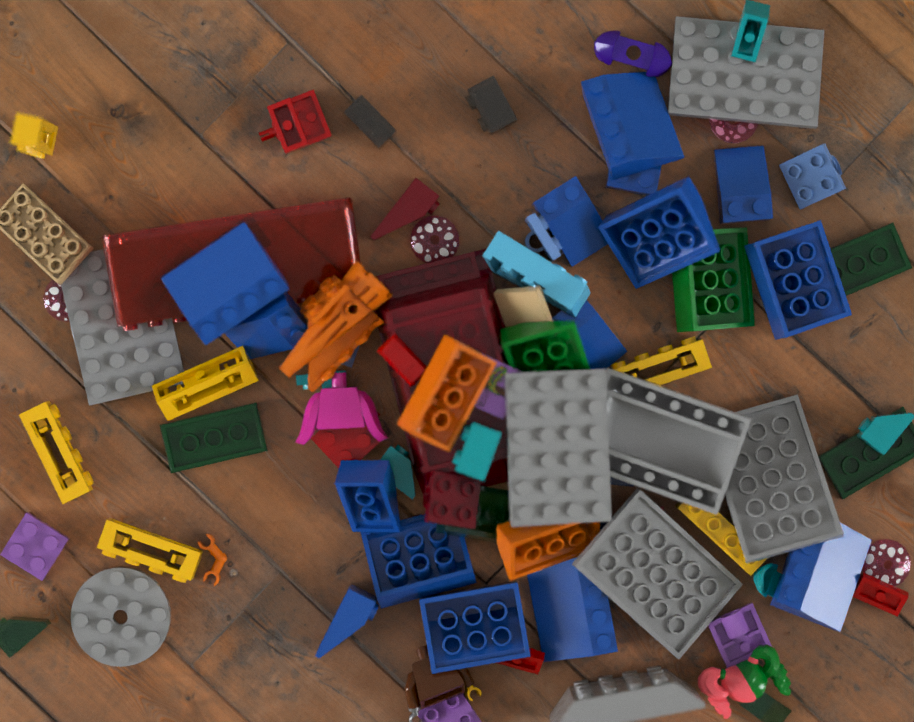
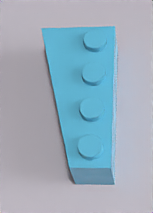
(530, 269)

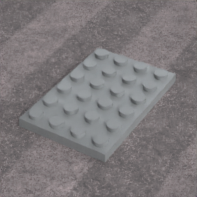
(774, 90)
(111, 359)
(557, 447)
(779, 485)
(657, 573)

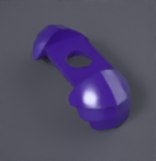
(612, 46)

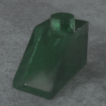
(18, 632)
(767, 709)

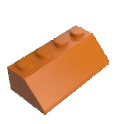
(446, 393)
(541, 546)

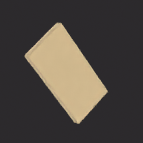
(42, 234)
(522, 305)

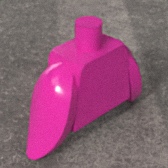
(340, 408)

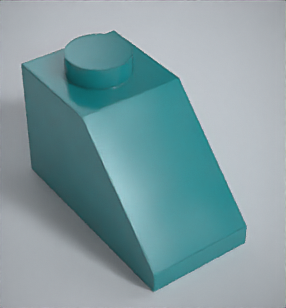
(751, 30)
(883, 430)
(401, 469)

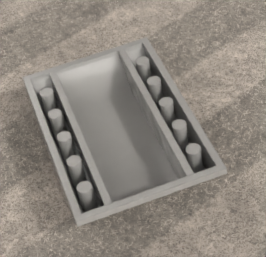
(671, 441)
(627, 698)

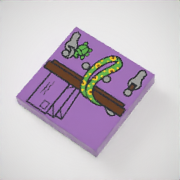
(493, 395)

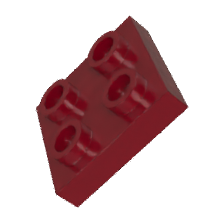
(452, 500)

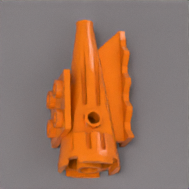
(338, 322)

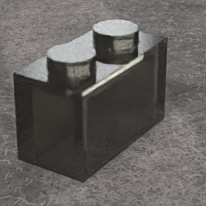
(491, 106)
(370, 122)

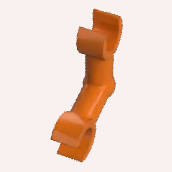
(220, 558)

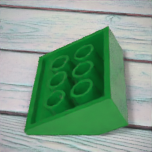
(717, 288)
(544, 346)

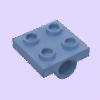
(813, 176)
(538, 227)

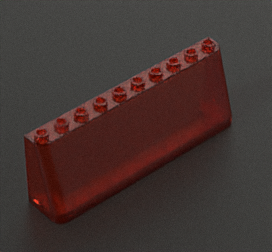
(302, 241)

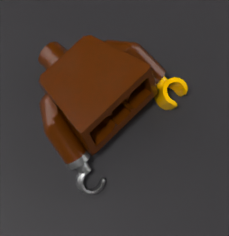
(428, 689)

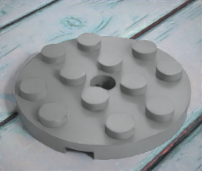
(99, 631)

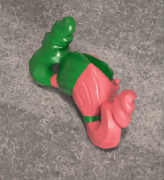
(745, 680)

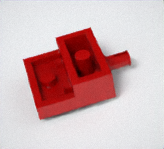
(297, 122)
(345, 443)

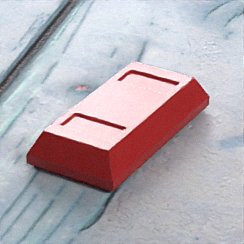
(402, 360)

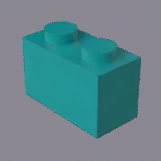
(477, 450)

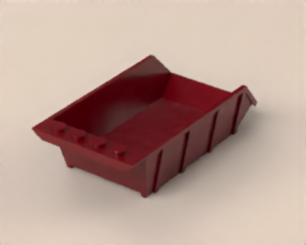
(435, 301)

